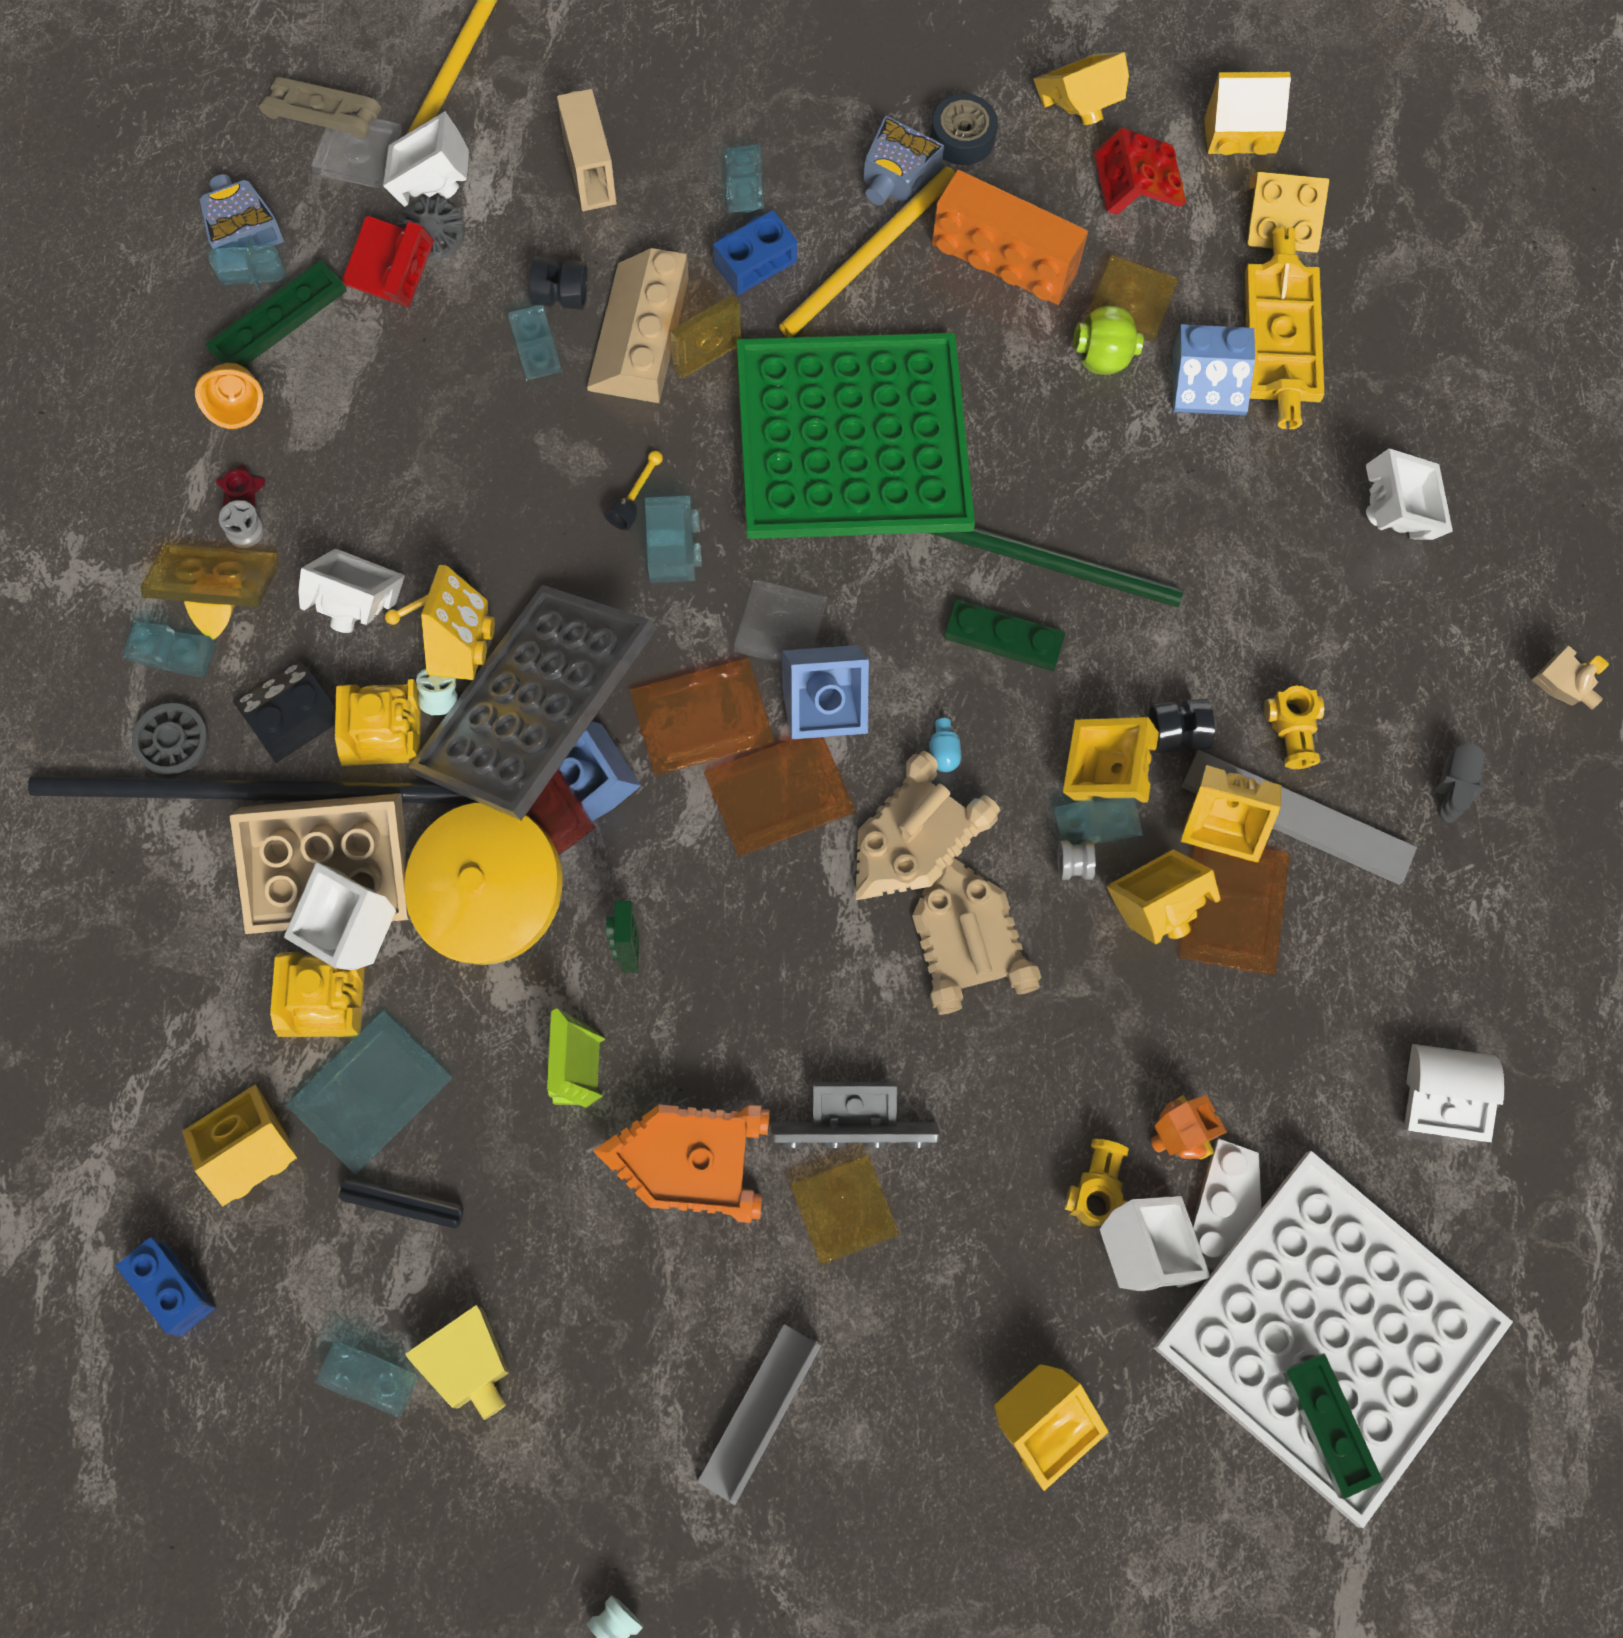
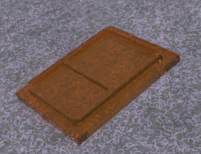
(702, 717)
(779, 793)
(1247, 921)

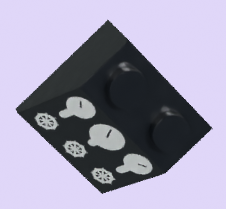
(287, 710)

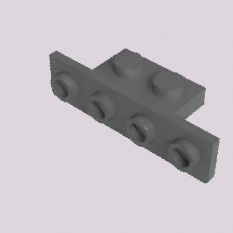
(854, 1115)

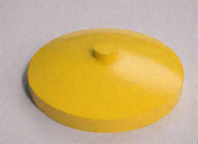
(483, 884)

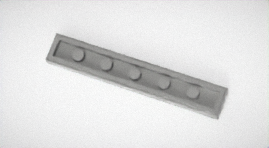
(1323, 827)

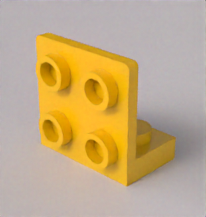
(1287, 202)

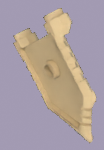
(917, 832)
(969, 937)

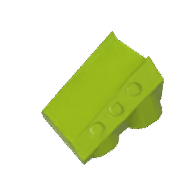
(573, 1061)

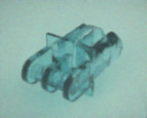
(247, 265)

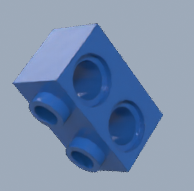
(759, 258)
(165, 1287)

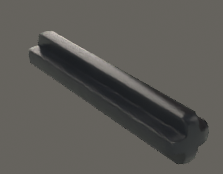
(401, 1203)

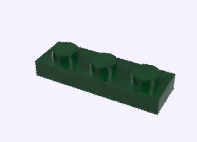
(1005, 635)
(624, 936)
(1332, 1426)

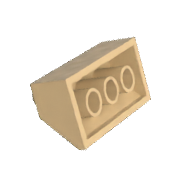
(637, 325)

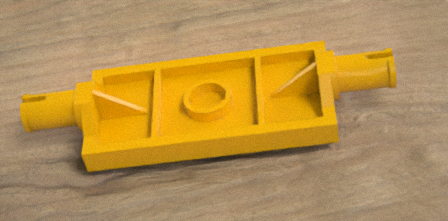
(1287, 326)

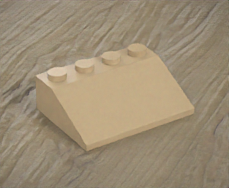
(283, 842)

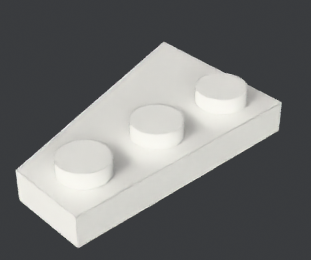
(1227, 1200)

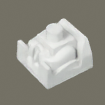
(427, 161)
(1407, 496)
(348, 589)
(340, 920)
(1153, 1245)

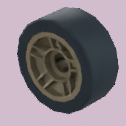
(965, 128)

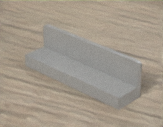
(759, 1414)

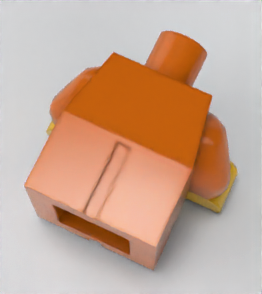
(1187, 1128)

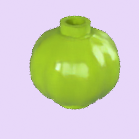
(1108, 340)

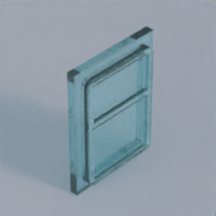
(369, 1092)

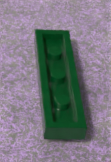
(277, 316)

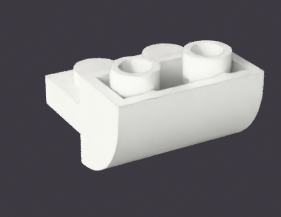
(1453, 1092)

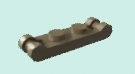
(320, 106)

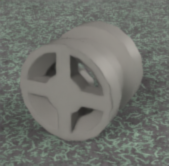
(236, 515)
(1076, 860)

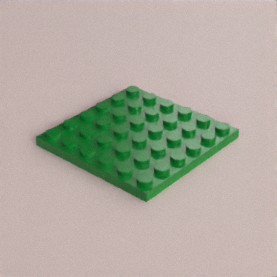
(853, 436)

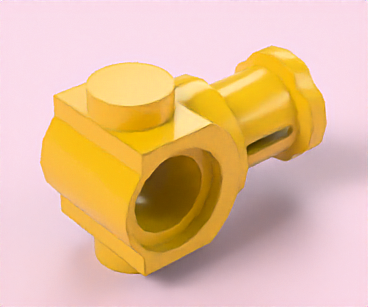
(1294, 727)
(1099, 1183)

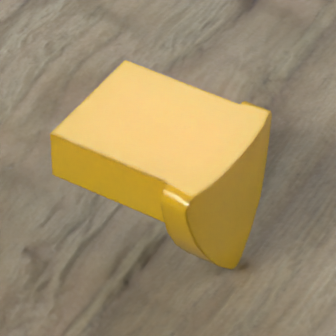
(209, 617)

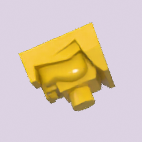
(1086, 85)
(377, 724)
(1110, 758)
(1232, 814)
(1164, 895)
(315, 998)
(1049, 1422)

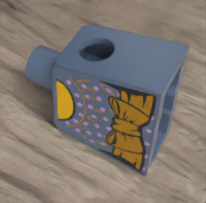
(900, 162)
(237, 214)

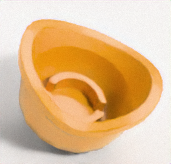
(229, 396)

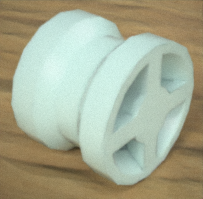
(436, 693)
(614, 1621)

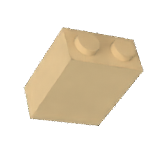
(587, 149)

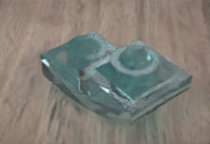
(744, 178)
(534, 342)
(169, 650)
(1098, 821)
(366, 1379)

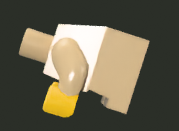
(1569, 680)

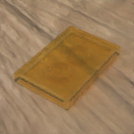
(210, 575)

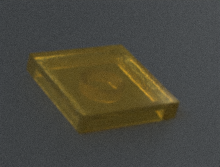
(1138, 291)
(706, 336)
(844, 1210)

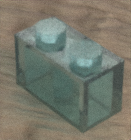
(670, 539)

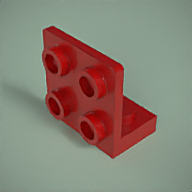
(1137, 166)
(388, 260)

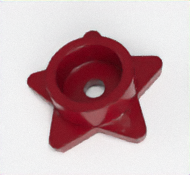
(237, 478)

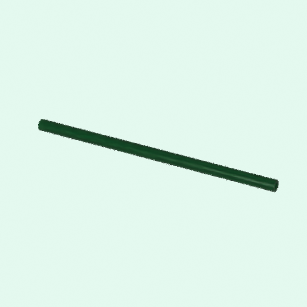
(1068, 565)

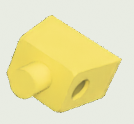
(464, 1363)

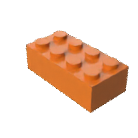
(1008, 237)

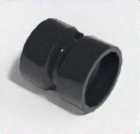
(558, 282)
(1169, 723)

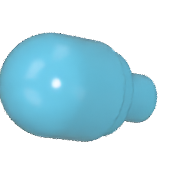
(945, 746)

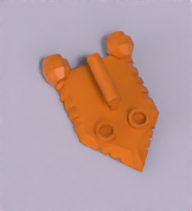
(689, 1159)

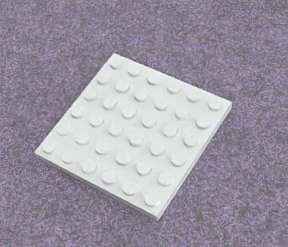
(1342, 1281)

